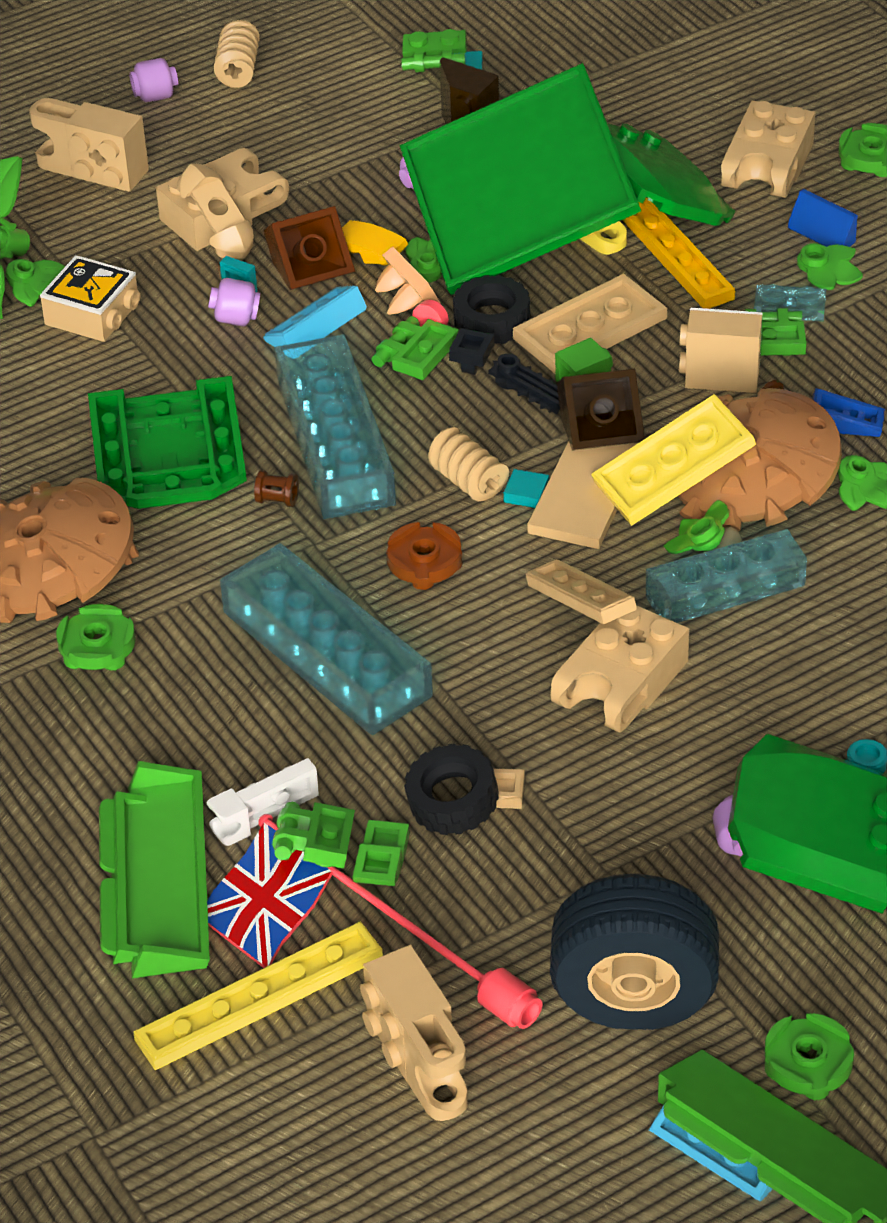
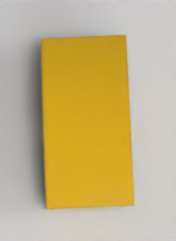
(371, 241)

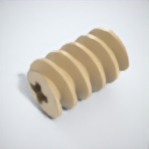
(236, 53)
(467, 464)

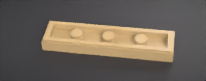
(581, 591)

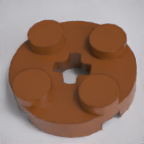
(424, 569)

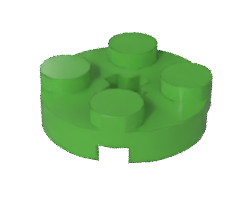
(857, 152)
(82, 651)
(804, 1075)

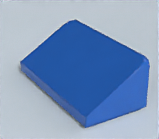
(823, 220)

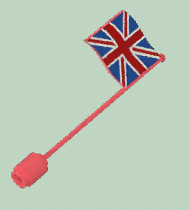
(270, 897)

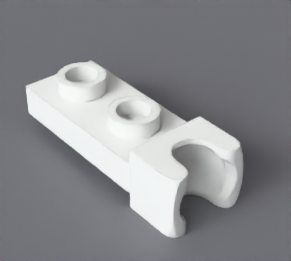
(242, 809)

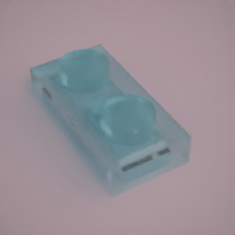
(805, 299)

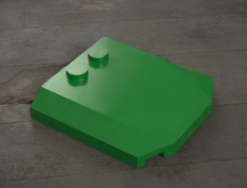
(668, 177)
(168, 444)
(812, 821)

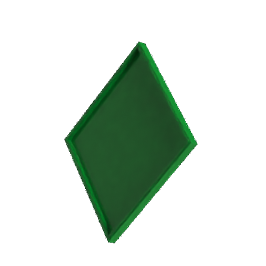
(519, 178)

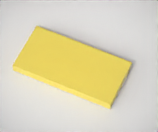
(673, 459)

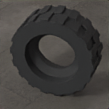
(491, 291)
(457, 814)

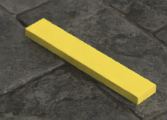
(257, 995)

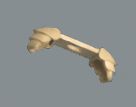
(232, 232)

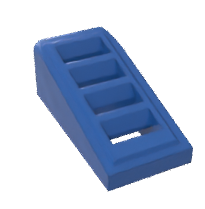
(850, 414)

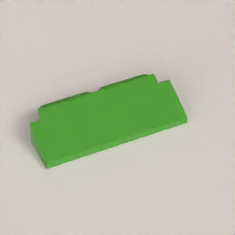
(158, 887)
(785, 1146)

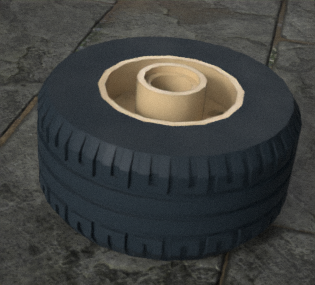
(634, 952)

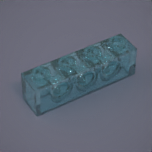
(726, 577)

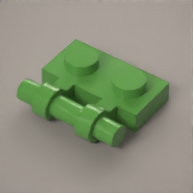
(426, 49)
(782, 333)
(422, 348)
(319, 833)

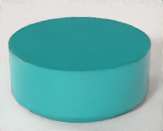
(868, 754)

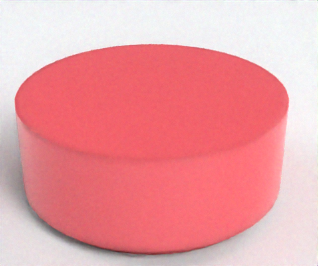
(430, 310)

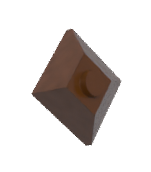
(309, 248)

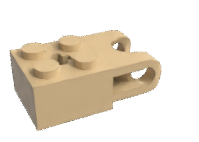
(91, 142)
(769, 147)
(242, 184)
(623, 665)
(415, 1029)

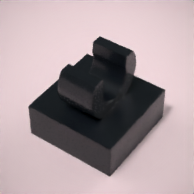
(471, 349)

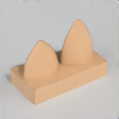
(401, 274)

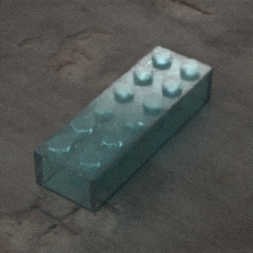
(335, 427)
(327, 638)

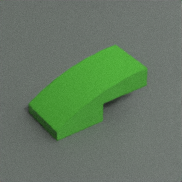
(381, 853)

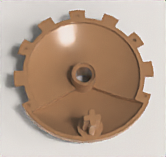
(791, 462)
(61, 546)

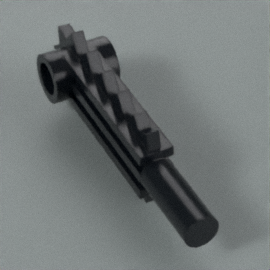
(513, 375)

